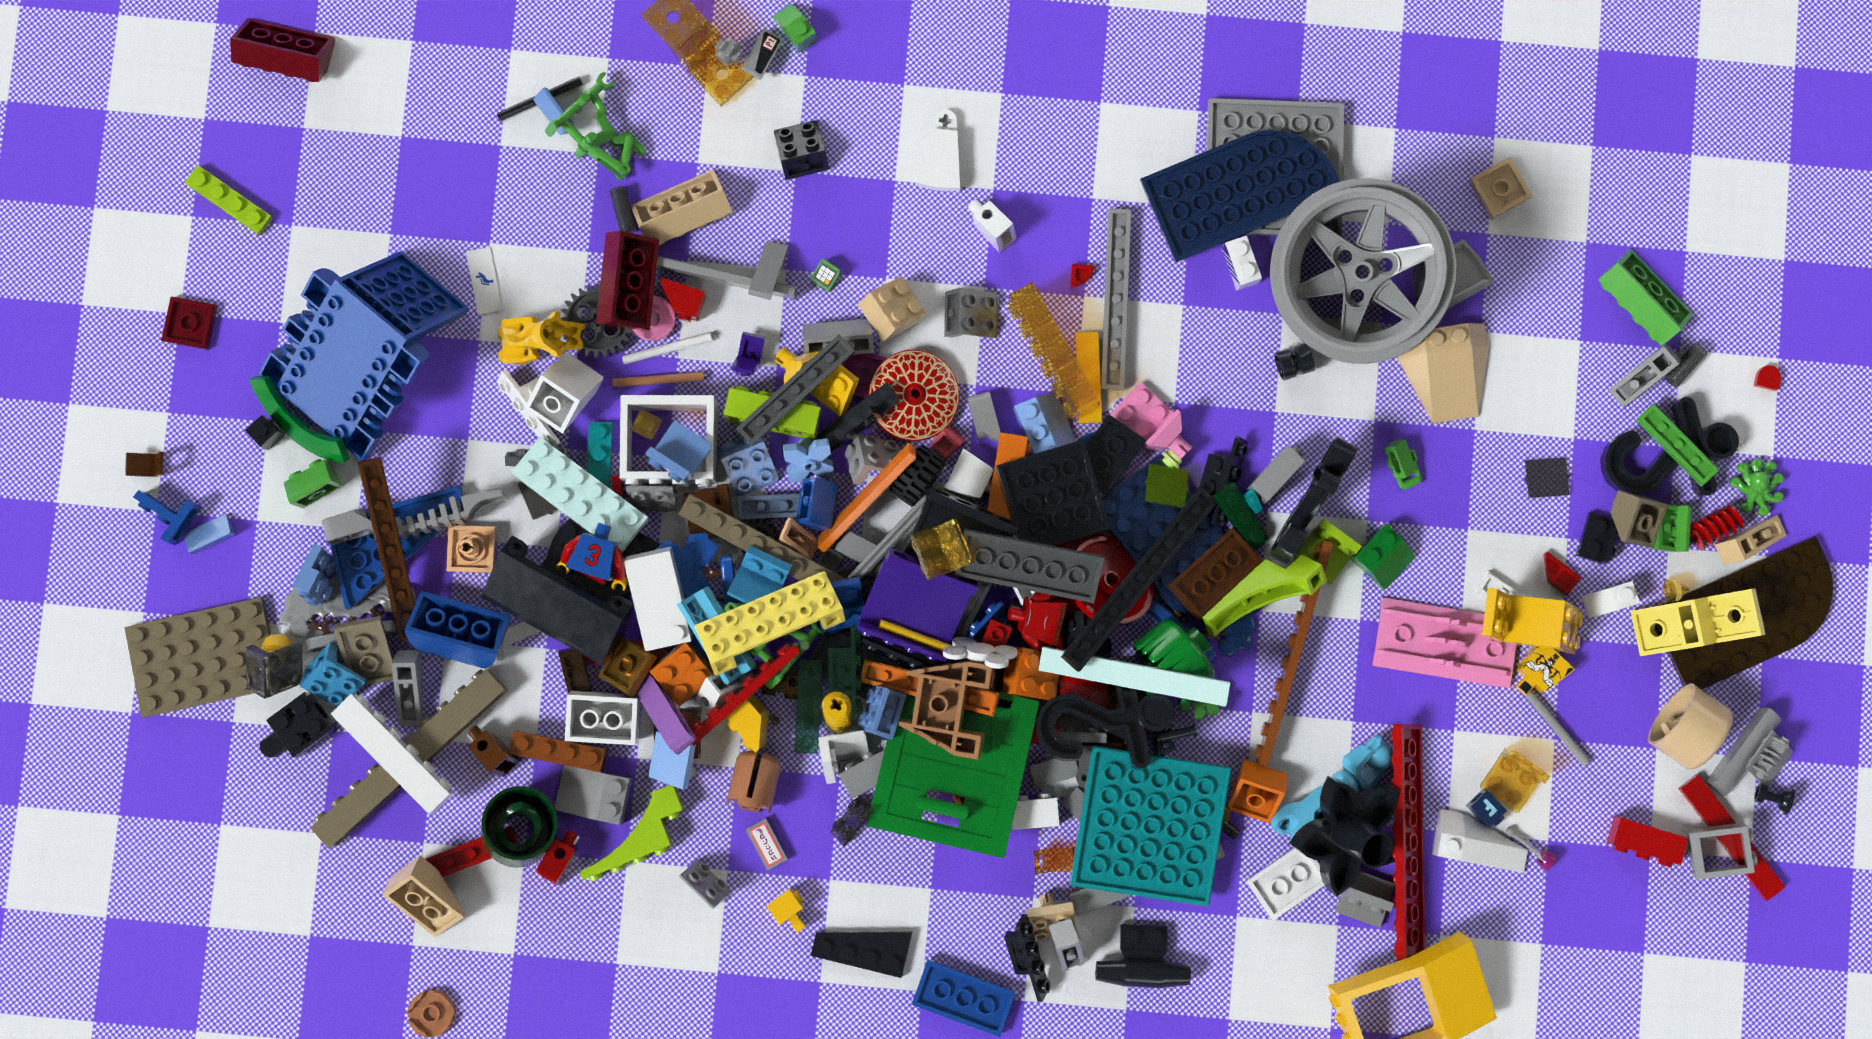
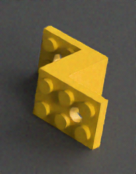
(1532, 621)

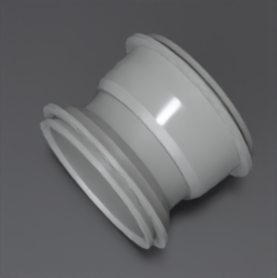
(1378, 199)

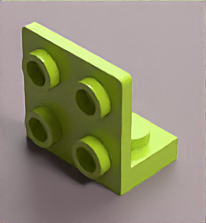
(1341, 552)

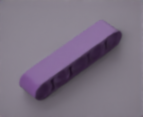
(665, 715)

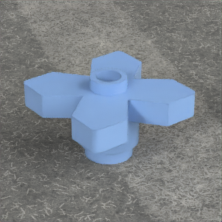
(808, 457)

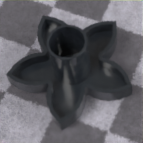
(1349, 832)

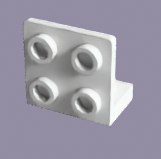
(841, 748)

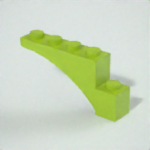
(1264, 586)
(647, 837)

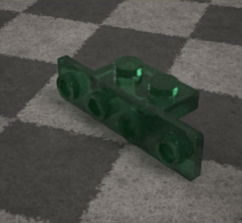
(843, 670)
(808, 706)

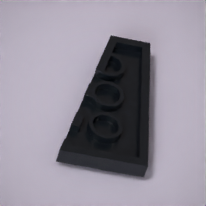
(866, 950)

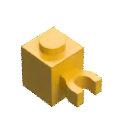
(786, 908)

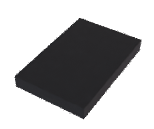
(1112, 452)

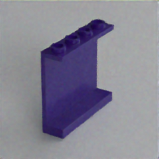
(913, 602)

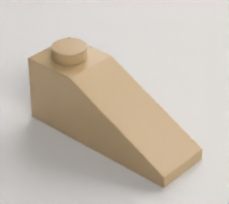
(1750, 540)

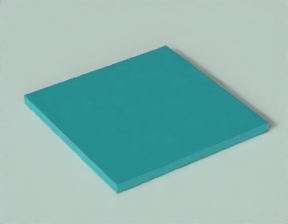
(1150, 827)

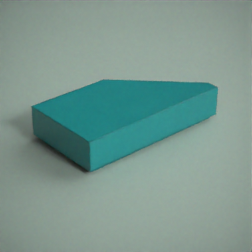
(1253, 501)

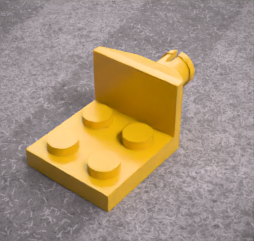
(833, 392)

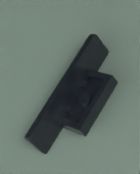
(860, 416)
(1220, 471)
(1026, 957)

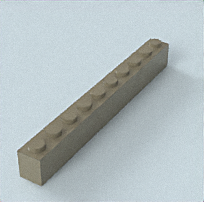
(429, 740)

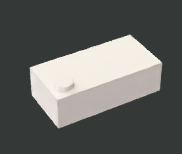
(655, 596)

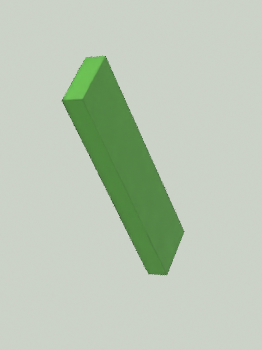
(1677, 445)

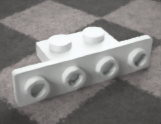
(519, 398)

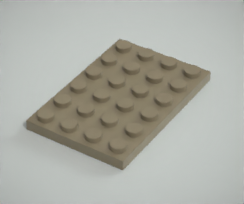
(195, 656)

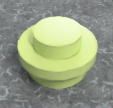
(1171, 459)

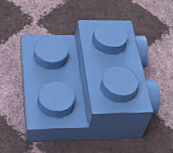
(313, 575)

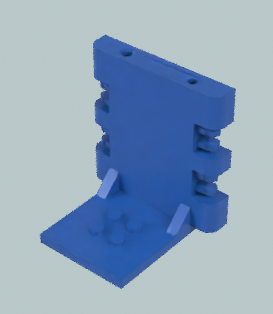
(359, 346)

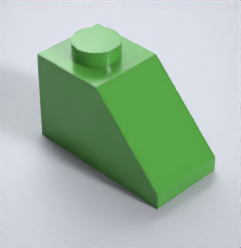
(795, 27)

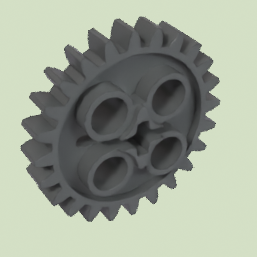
(601, 342)

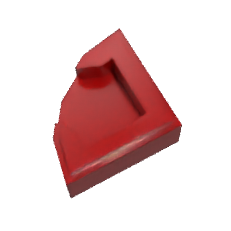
(1080, 274)

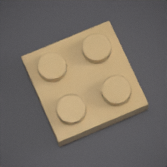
(1500, 188)

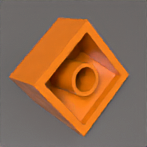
(1257, 791)

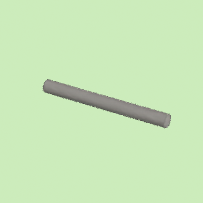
(1558, 729)

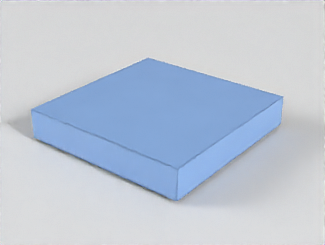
(670, 767)

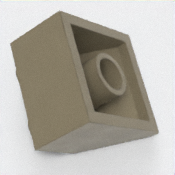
(1637, 518)

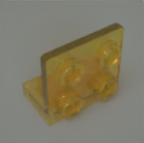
(941, 549)
(1513, 779)

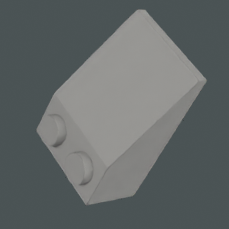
(593, 794)

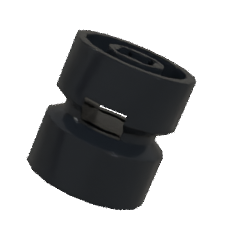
(1302, 360)

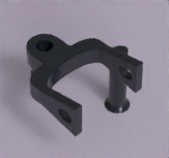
(1167, 737)

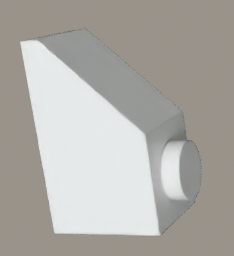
(1610, 599)

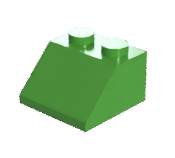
(312, 484)

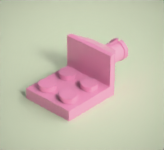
(1152, 421)

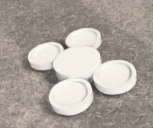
(980, 652)

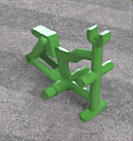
(591, 142)
(805, 640)

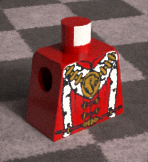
(553, 868)

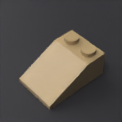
(424, 896)

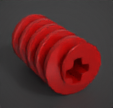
(1715, 525)

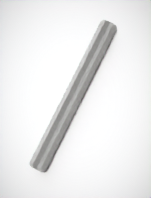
(888, 541)

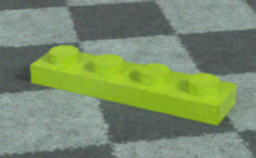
(228, 200)

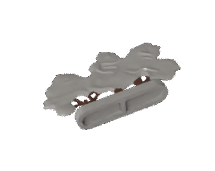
(298, 612)

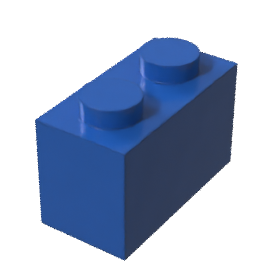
(817, 503)

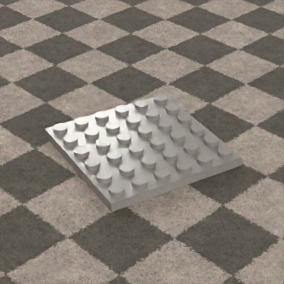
(1315, 121)

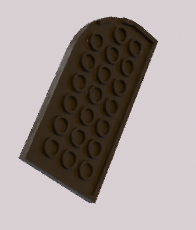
(1793, 601)

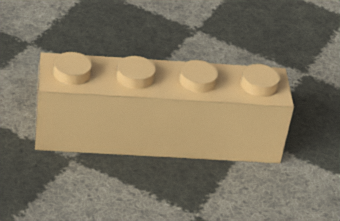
(682, 208)

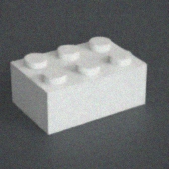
(602, 718)

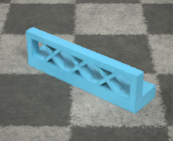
(706, 608)

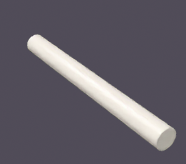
(667, 348)

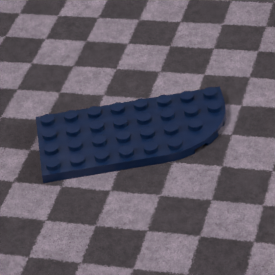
(1234, 189)
(1139, 523)

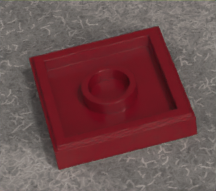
(189, 323)

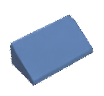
(550, 107)
(209, 534)

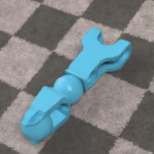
(1374, 753)

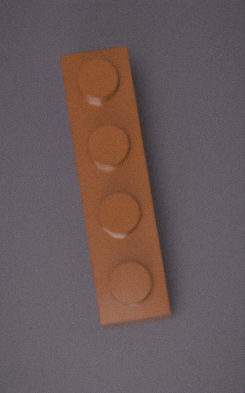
(558, 751)

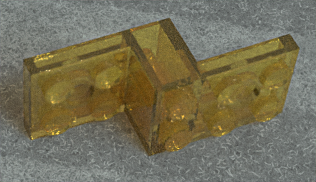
(693, 46)

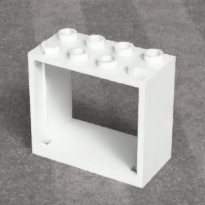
(667, 403)

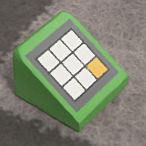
(825, 275)

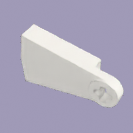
(941, 156)

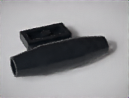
(1142, 962)

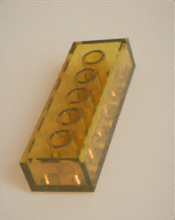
(1053, 351)

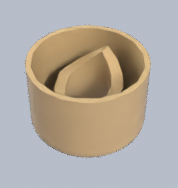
(1691, 727)

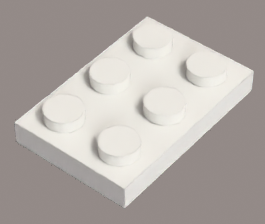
(1286, 882)

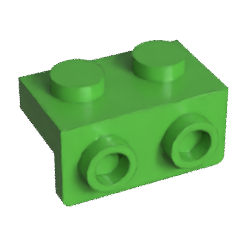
(1674, 530)

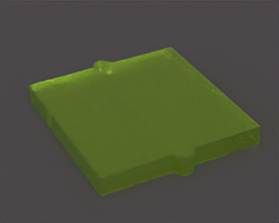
(1166, 485)

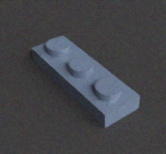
(768, 506)

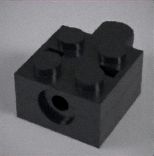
(295, 726)

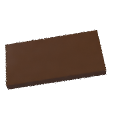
(1215, 574)

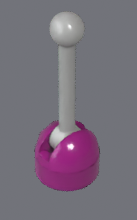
(1544, 858)

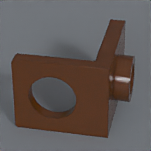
(144, 464)

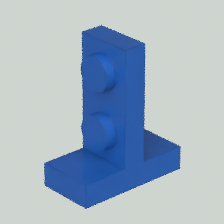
(179, 521)

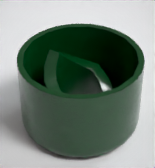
(518, 802)

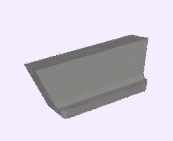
(1470, 274)

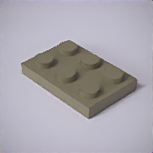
(366, 649)

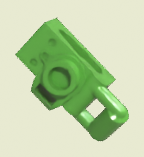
(1403, 463)

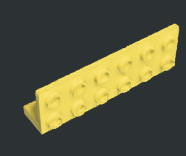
(769, 619)

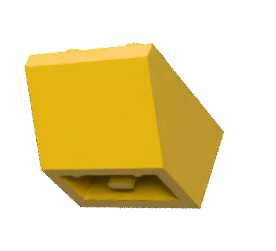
(751, 723)

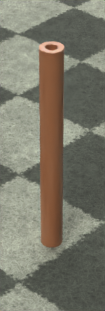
(658, 379)

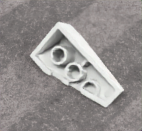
(1470, 841)

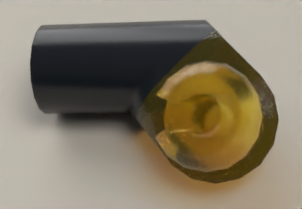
(1227, 827)

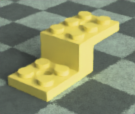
(1698, 622)

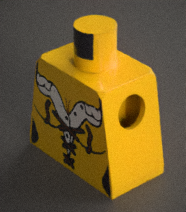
(1542, 669)

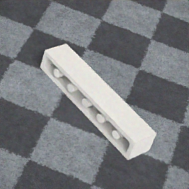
(392, 753)

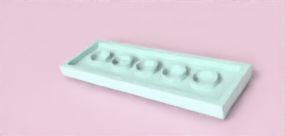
(578, 493)

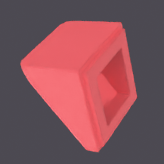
(947, 442)

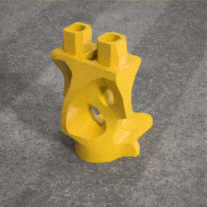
(524, 336)

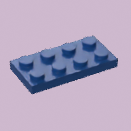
(963, 998)

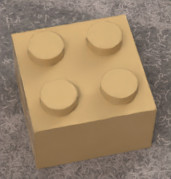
(892, 308)

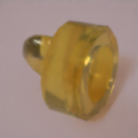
(1673, 589)

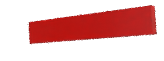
(1714, 814)

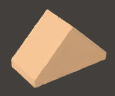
(798, 539)

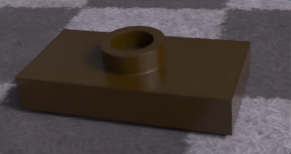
(574, 670)

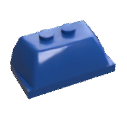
(456, 630)

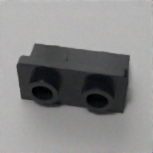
(1597, 539)

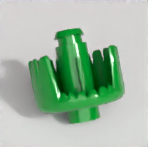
(1175, 650)

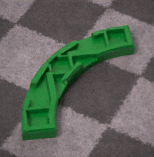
(316, 443)

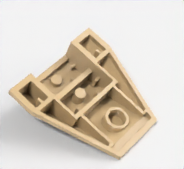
(1449, 371)

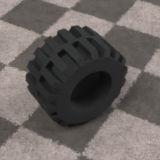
(918, 476)

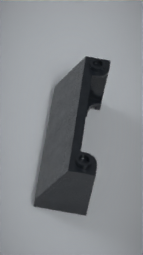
(556, 604)

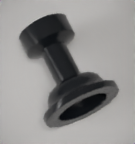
(1784, 800)

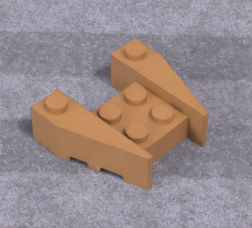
(942, 704)

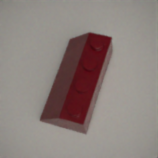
(282, 50)
(627, 280)

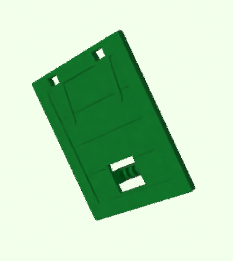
(988, 784)

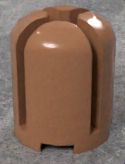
(765, 783)

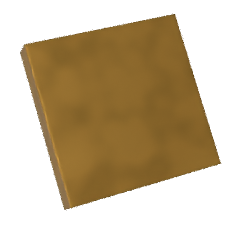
(627, 666)

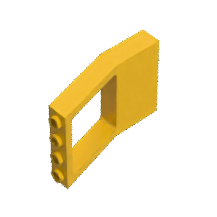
(1449, 981)

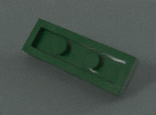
(1241, 515)

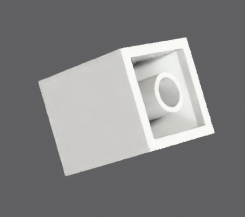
(563, 392)

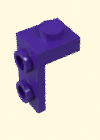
(749, 354)

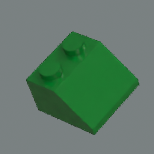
(1383, 556)

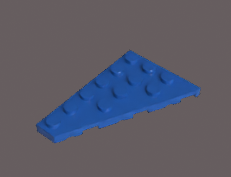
(358, 559)

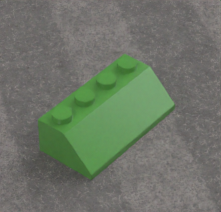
(1645, 297)

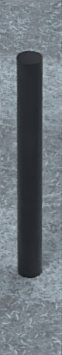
(529, 103)

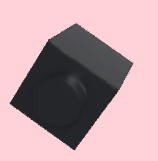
(264, 432)

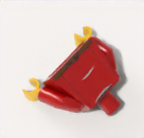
(1039, 619)

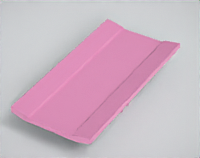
(1440, 644)

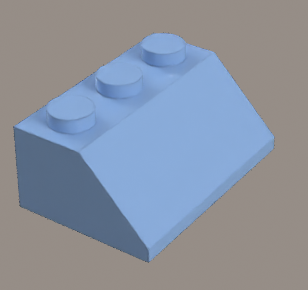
(1044, 423)

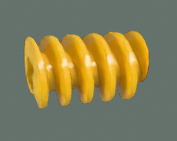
(837, 712)

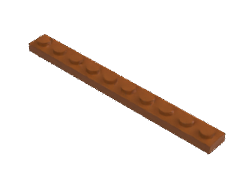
(1289, 663)

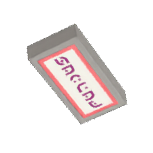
(766, 844)

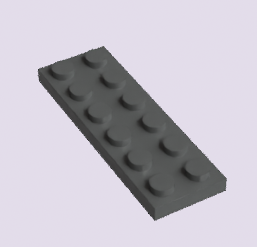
(1032, 566)

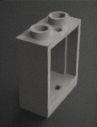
(1276, 473)
(1696, 852)

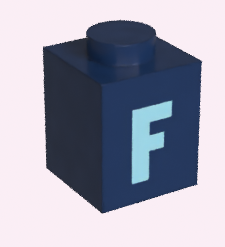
(1487, 808)

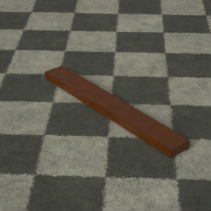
(388, 542)

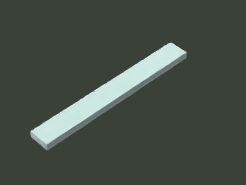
(1139, 677)

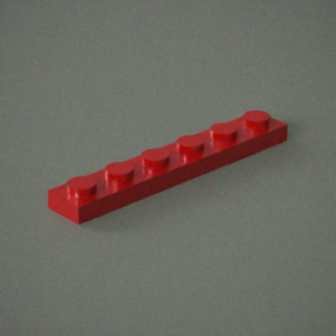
(750, 685)

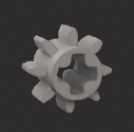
(728, 51)

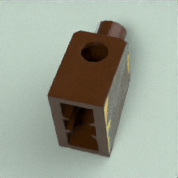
(491, 751)

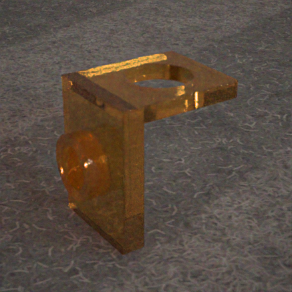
(1054, 860)

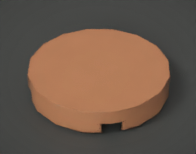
(431, 1013)

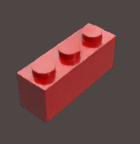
(1647, 841)

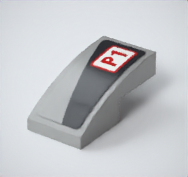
(762, 54)

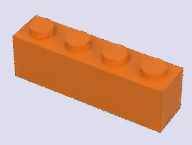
(1009, 448)

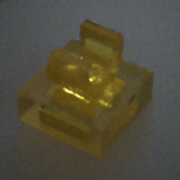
(646, 424)

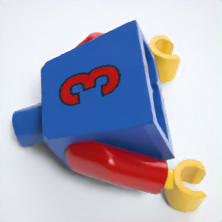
(595, 556)

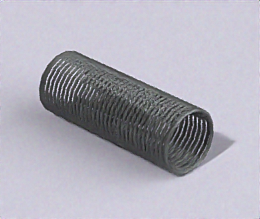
(623, 206)
(1687, 365)

